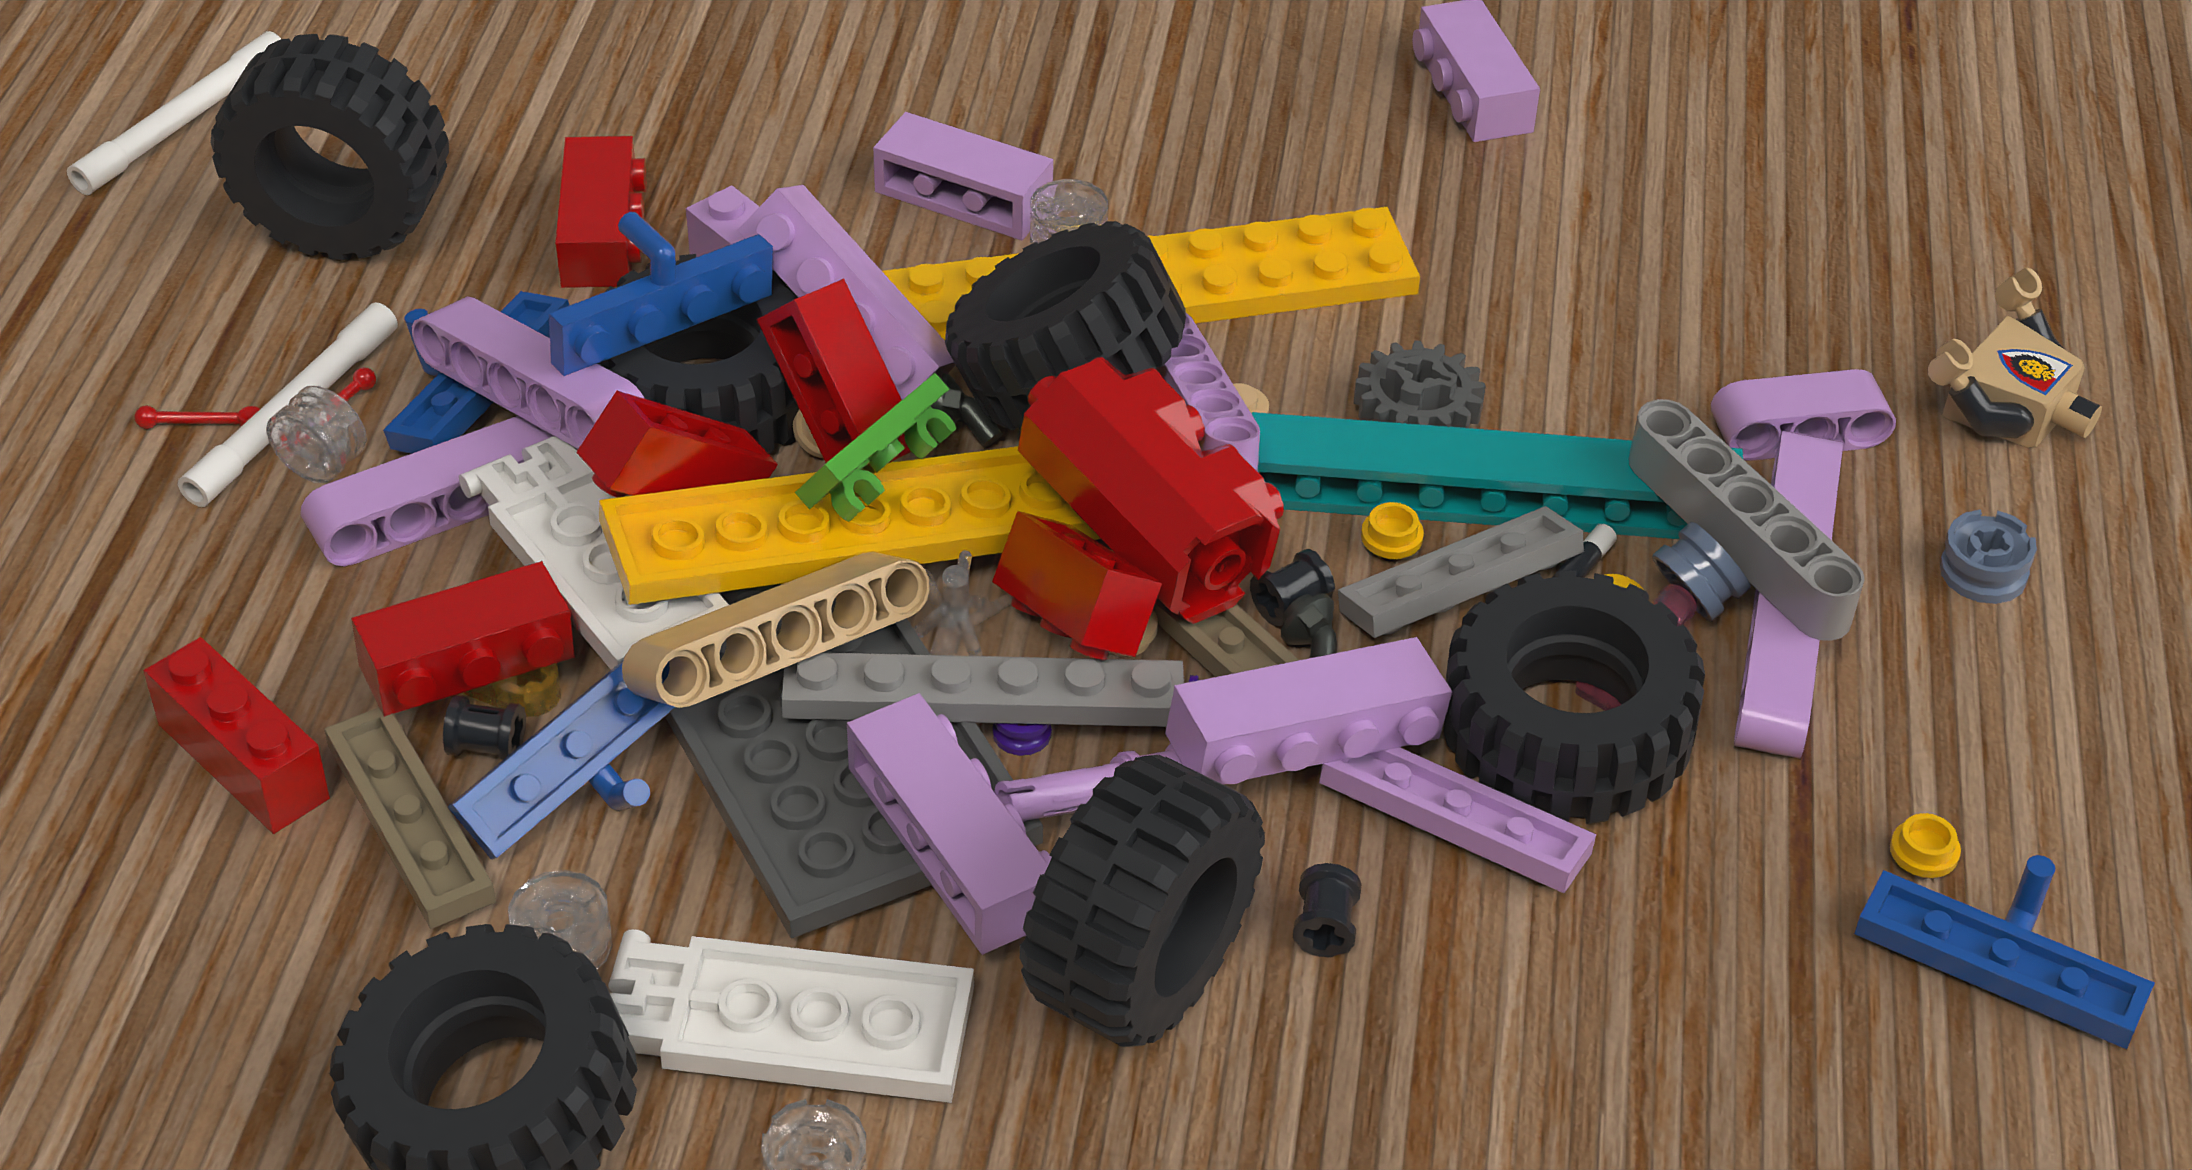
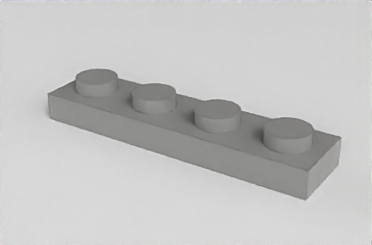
(1460, 571)

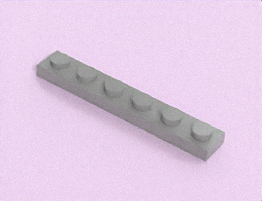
(985, 688)

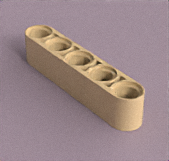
(752, 623)

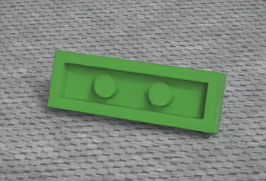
(877, 448)

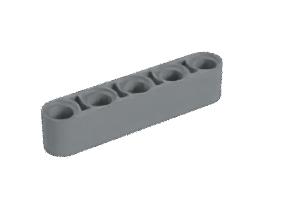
(1748, 517)

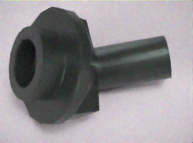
(965, 408)
(1310, 622)

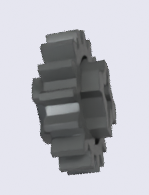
(1419, 388)

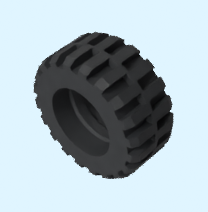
(353, 98)
(1061, 308)
(740, 390)
(1586, 635)
(1141, 899)
(465, 996)

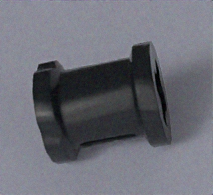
(1279, 589)
(483, 728)
(1328, 901)

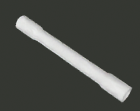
(115, 155)
(227, 460)

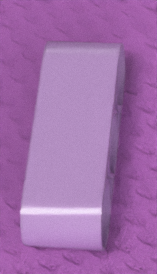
(1822, 405)

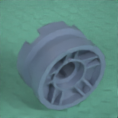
(1987, 557)
(1702, 569)

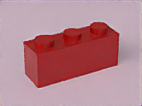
(595, 193)
(831, 366)
(659, 448)
(1076, 586)
(463, 638)
(237, 735)

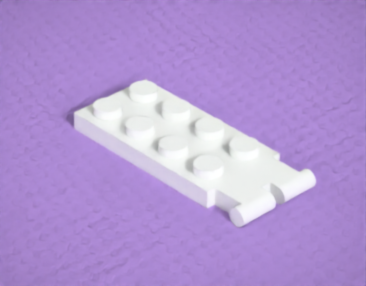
(552, 516)
(795, 1015)

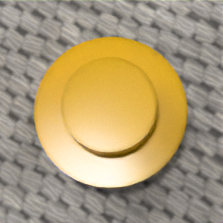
(1392, 531)
(1926, 846)

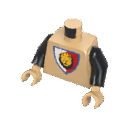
(2018, 377)

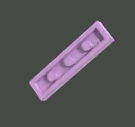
(1465, 814)

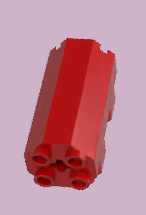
(1136, 475)

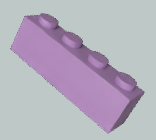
(817, 251)
(1308, 712)
(948, 818)

